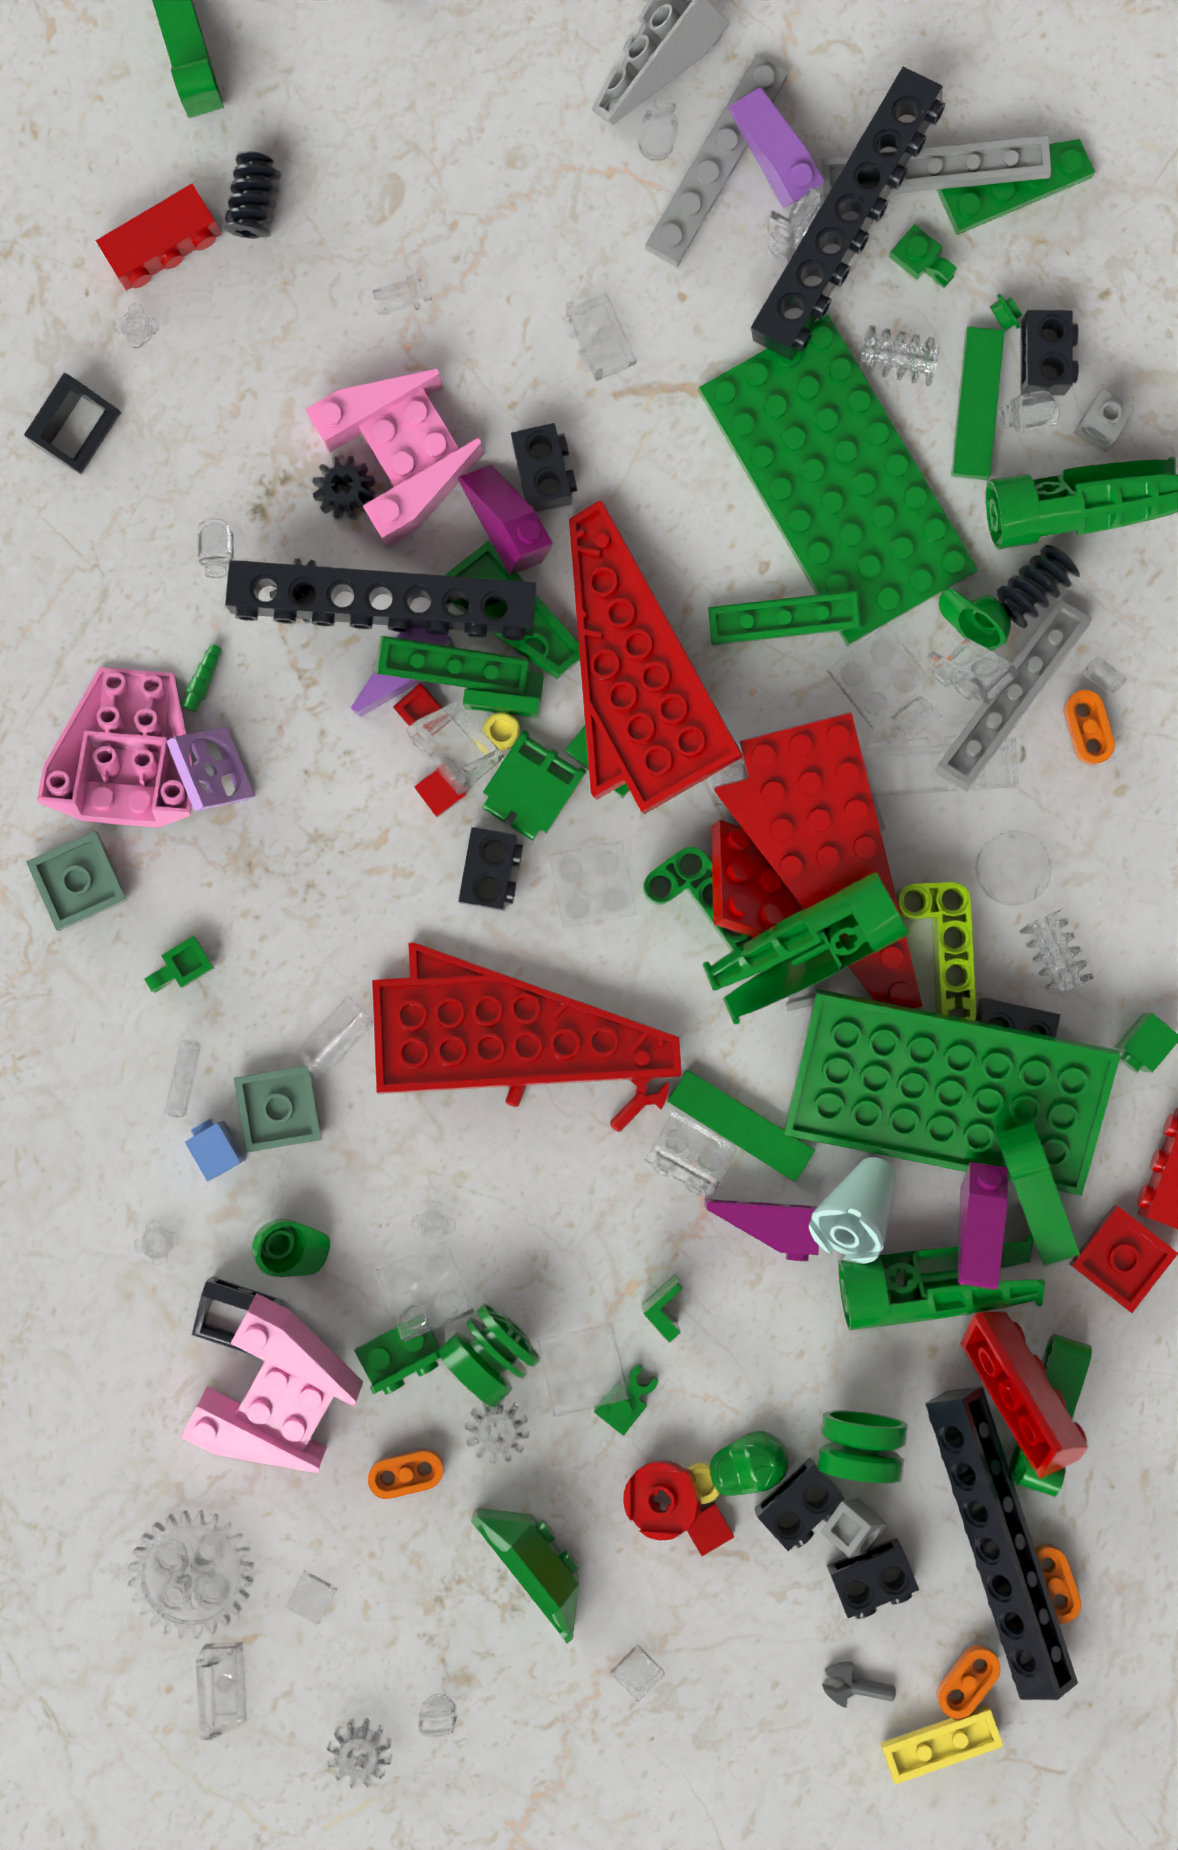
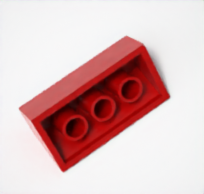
(1023, 1392)

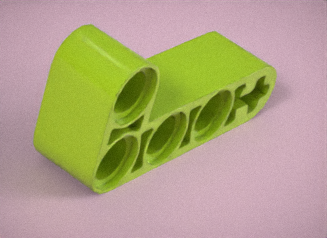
(943, 955)

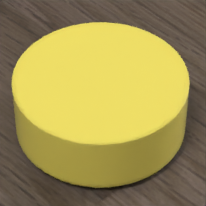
(502, 730)
(704, 1482)

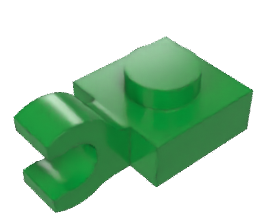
(920, 254)
(184, 963)

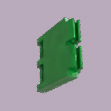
(531, 787)

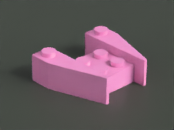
(406, 442)
(284, 1398)

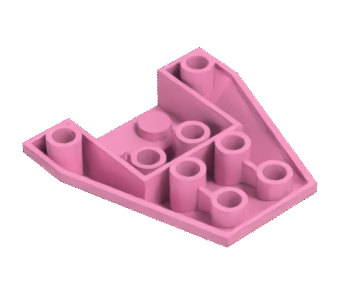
(115, 753)

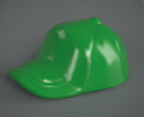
(978, 619)
(289, 1249)
(749, 1465)

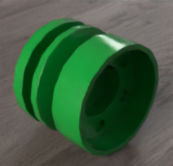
(489, 1355)

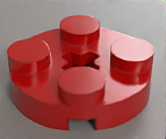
(681, 1488)

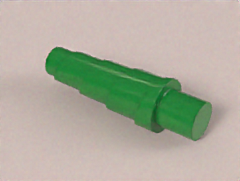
(201, 680)

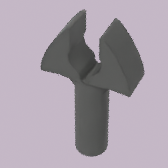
(855, 1685)

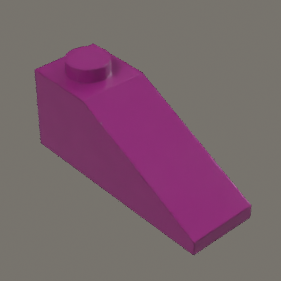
(506, 519)
(982, 1224)
(776, 1225)

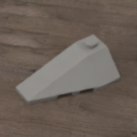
(665, 46)

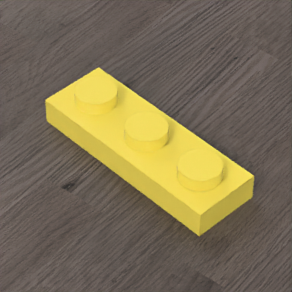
(941, 1745)

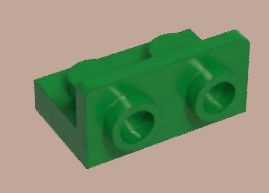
(390, 1359)

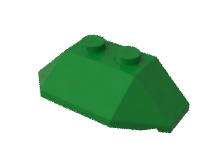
(535, 1562)

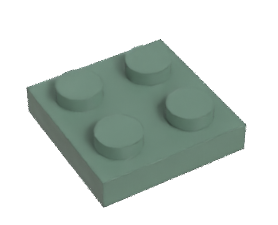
(77, 880)
(278, 1108)

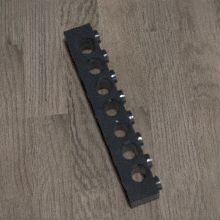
(908, 95)
(249, 578)
(1001, 1544)

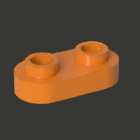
(1092, 727)
(407, 1474)
(1060, 1581)
(970, 1681)

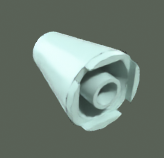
(856, 1212)

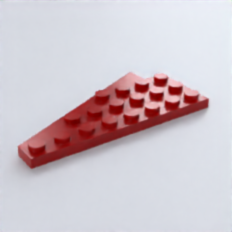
(641, 693)
(819, 829)
(483, 1029)

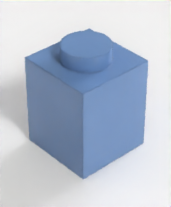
(214, 1149)

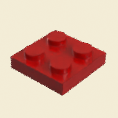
(1123, 1258)

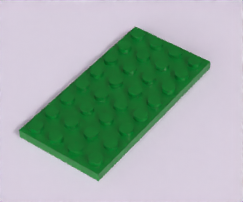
(838, 478)
(945, 1086)

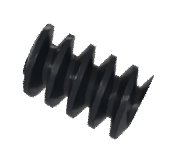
(250, 195)
(1035, 582)

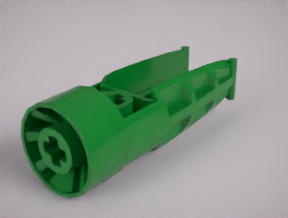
(1080, 500)
(808, 947)
(926, 1287)

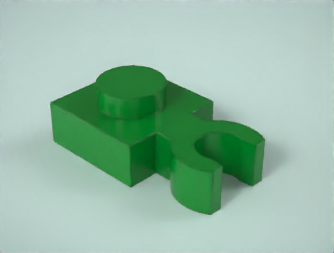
(624, 1413)

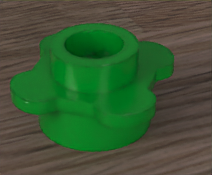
(1006, 312)

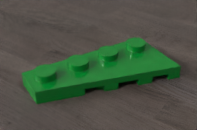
(980, 204)
(551, 644)

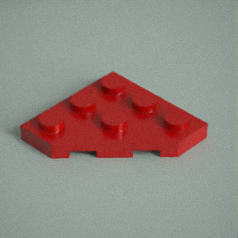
(745, 886)

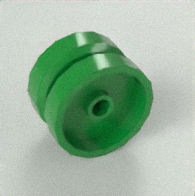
(862, 1446)

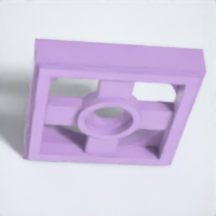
(230, 765)

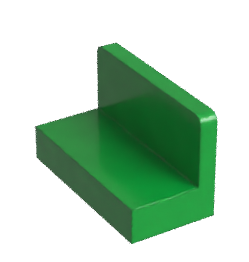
(513, 704)
(657, 1314)

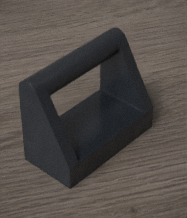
(56, 412)
(229, 1294)

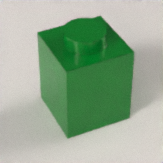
(1146, 1043)

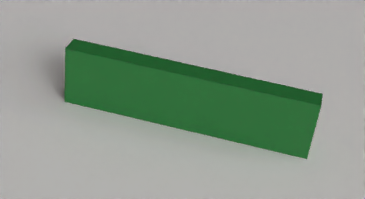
(977, 403)
(785, 617)
(452, 666)
(740, 1125)

